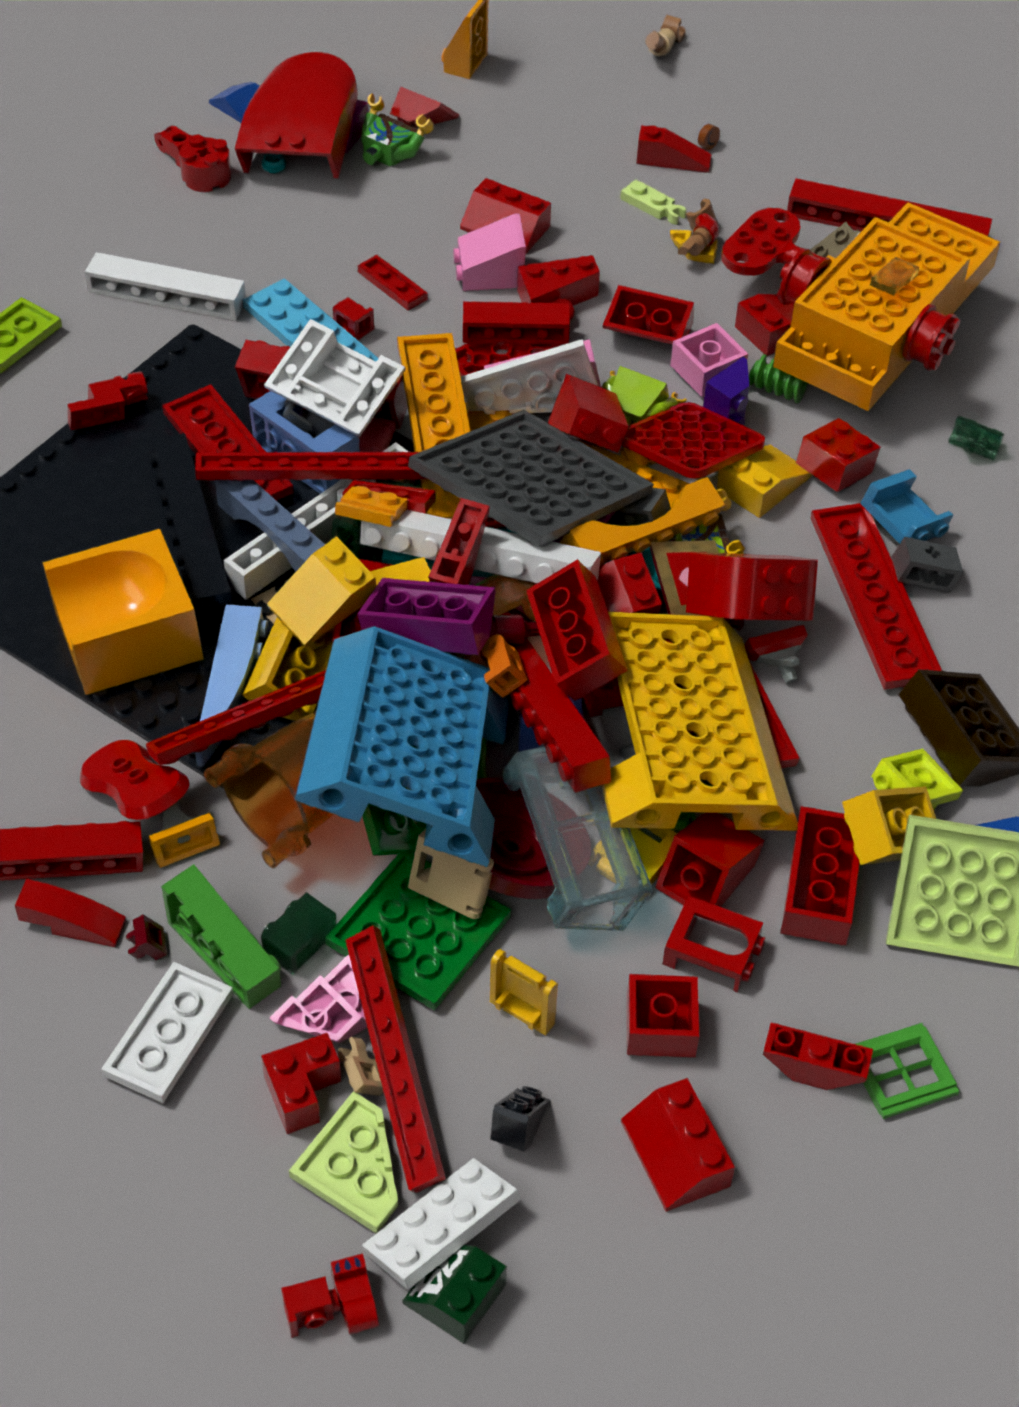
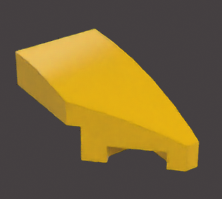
(706, 256)

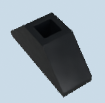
(518, 1118)

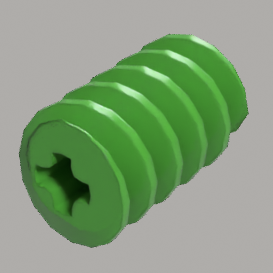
(774, 379)

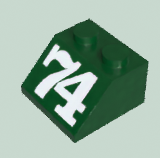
(458, 1291)

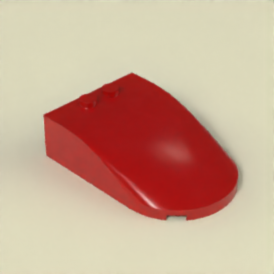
(301, 110)

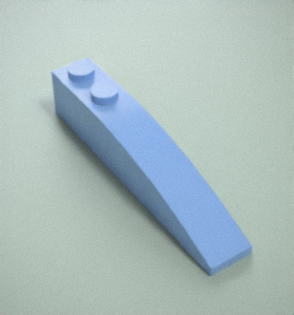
(233, 663)

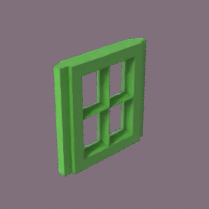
(915, 1097)

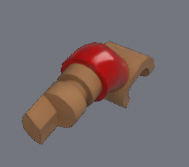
(705, 229)

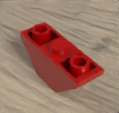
(816, 1058)

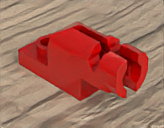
(107, 401)

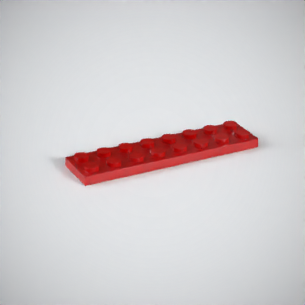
(874, 594)

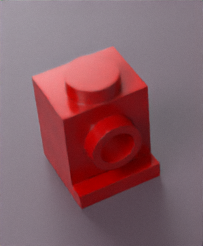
(354, 317)
(309, 1304)

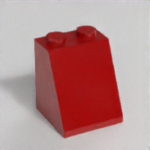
(589, 414)
(708, 860)

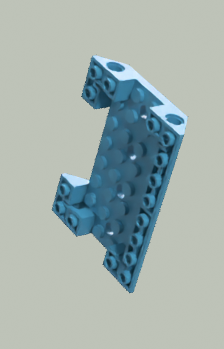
(372, 718)

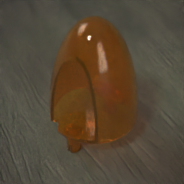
(263, 788)

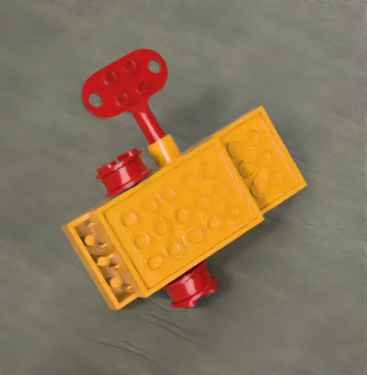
(843, 329)

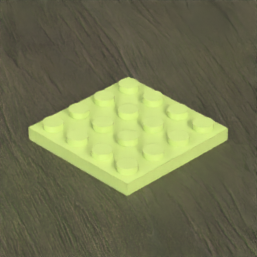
(957, 891)

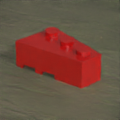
(559, 279)

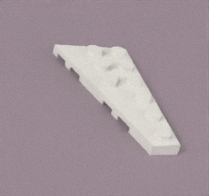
(527, 382)

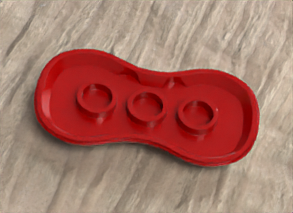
(133, 780)

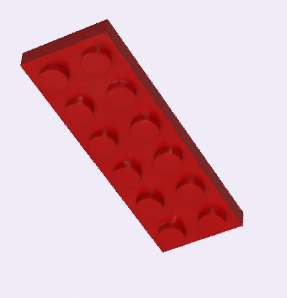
(215, 428)

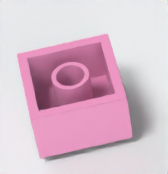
(704, 355)

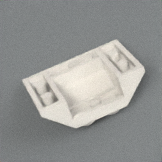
(333, 379)

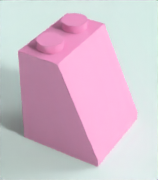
(491, 255)

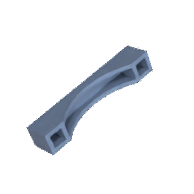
(252, 503)

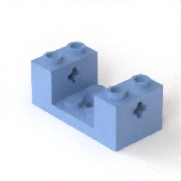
(280, 435)

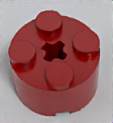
(205, 163)

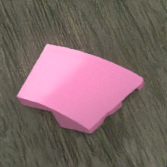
(326, 1006)

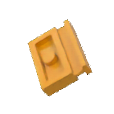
(371, 506)

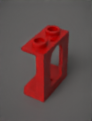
(734, 966)

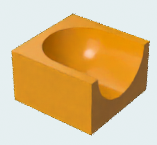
(123, 611)

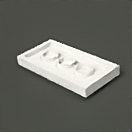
(167, 1032)
(440, 1223)

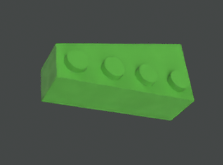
(219, 937)

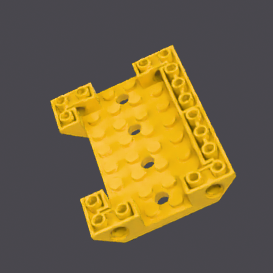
(717, 704)

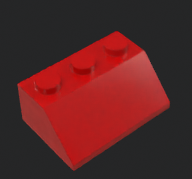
(496, 201)
(649, 315)
(678, 1145)

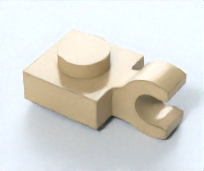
(361, 1069)

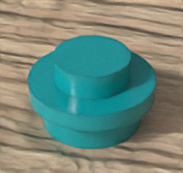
(273, 163)

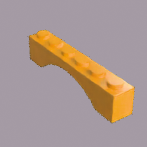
(695, 505)

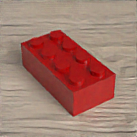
(576, 630)
(821, 878)

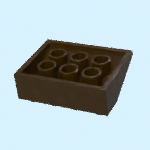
(964, 725)

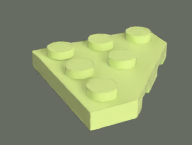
(352, 1164)

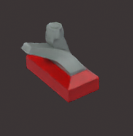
(778, 650)

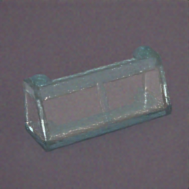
(591, 864)

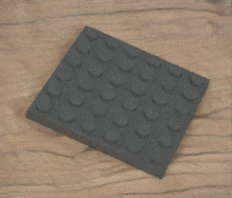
(531, 476)

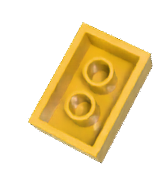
(880, 821)

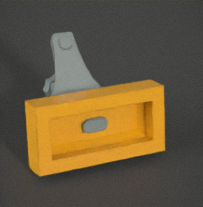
(182, 836)

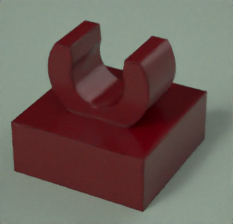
(148, 938)

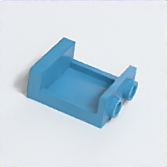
(902, 511)

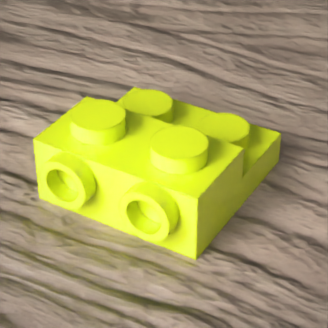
(916, 770)

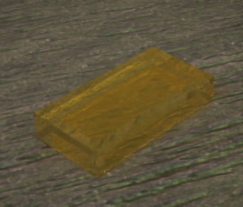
(894, 276)

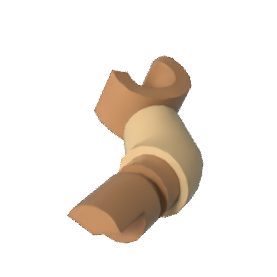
(662, 41)

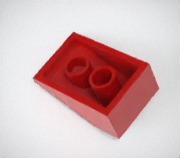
(763, 320)
(628, 586)

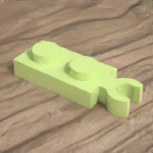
(652, 202)

